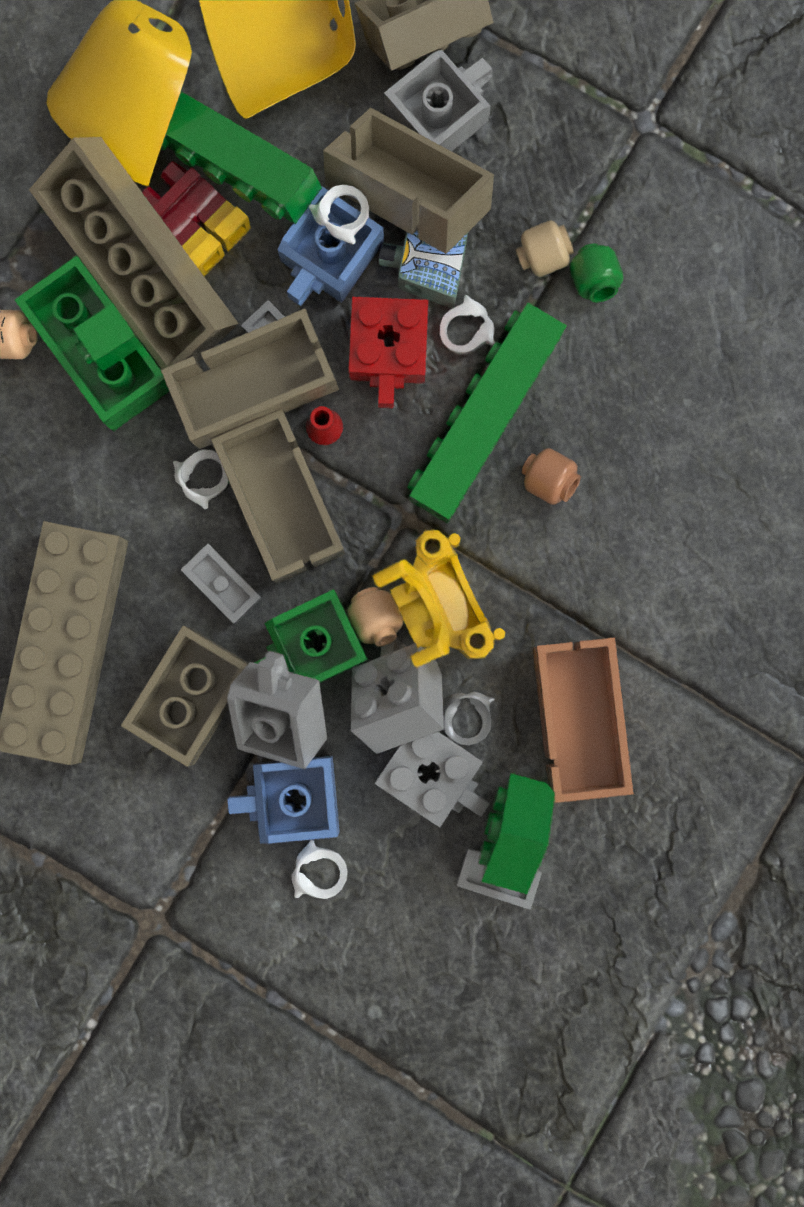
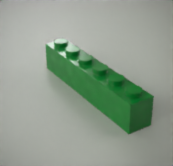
(241, 160)
(487, 412)

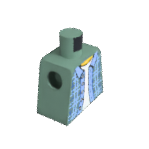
(426, 269)

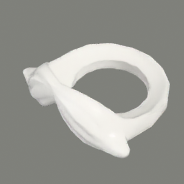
(347, 231)
(482, 336)
(184, 469)
(303, 885)

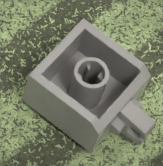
(441, 100)
(395, 699)
(277, 712)
(436, 796)

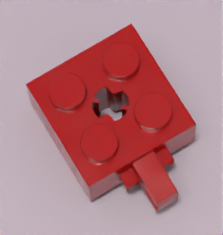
(388, 366)

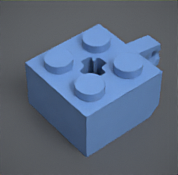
(325, 268)
(280, 819)

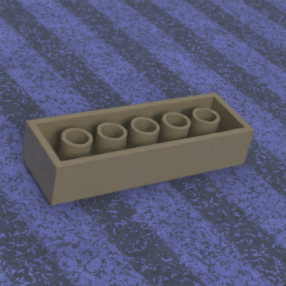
(131, 253)
(61, 643)

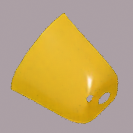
(276, 47)
(123, 84)

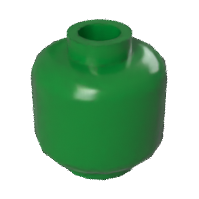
(596, 272)

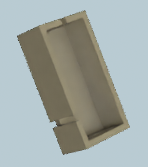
(410, 179)
(250, 378)
(278, 496)

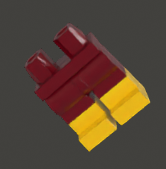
(197, 203)

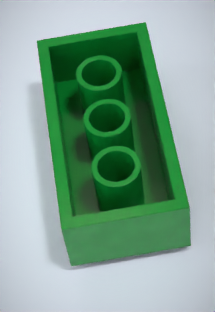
(65, 302)

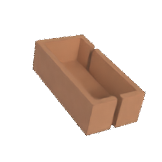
(583, 720)

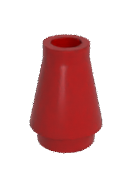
(326, 433)

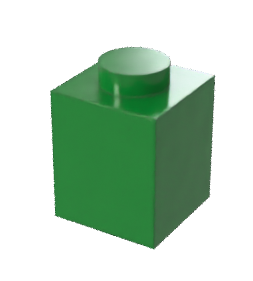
(106, 338)

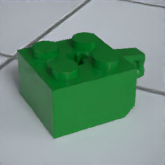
(326, 618)
(517, 833)

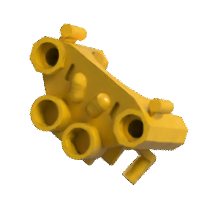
(439, 602)

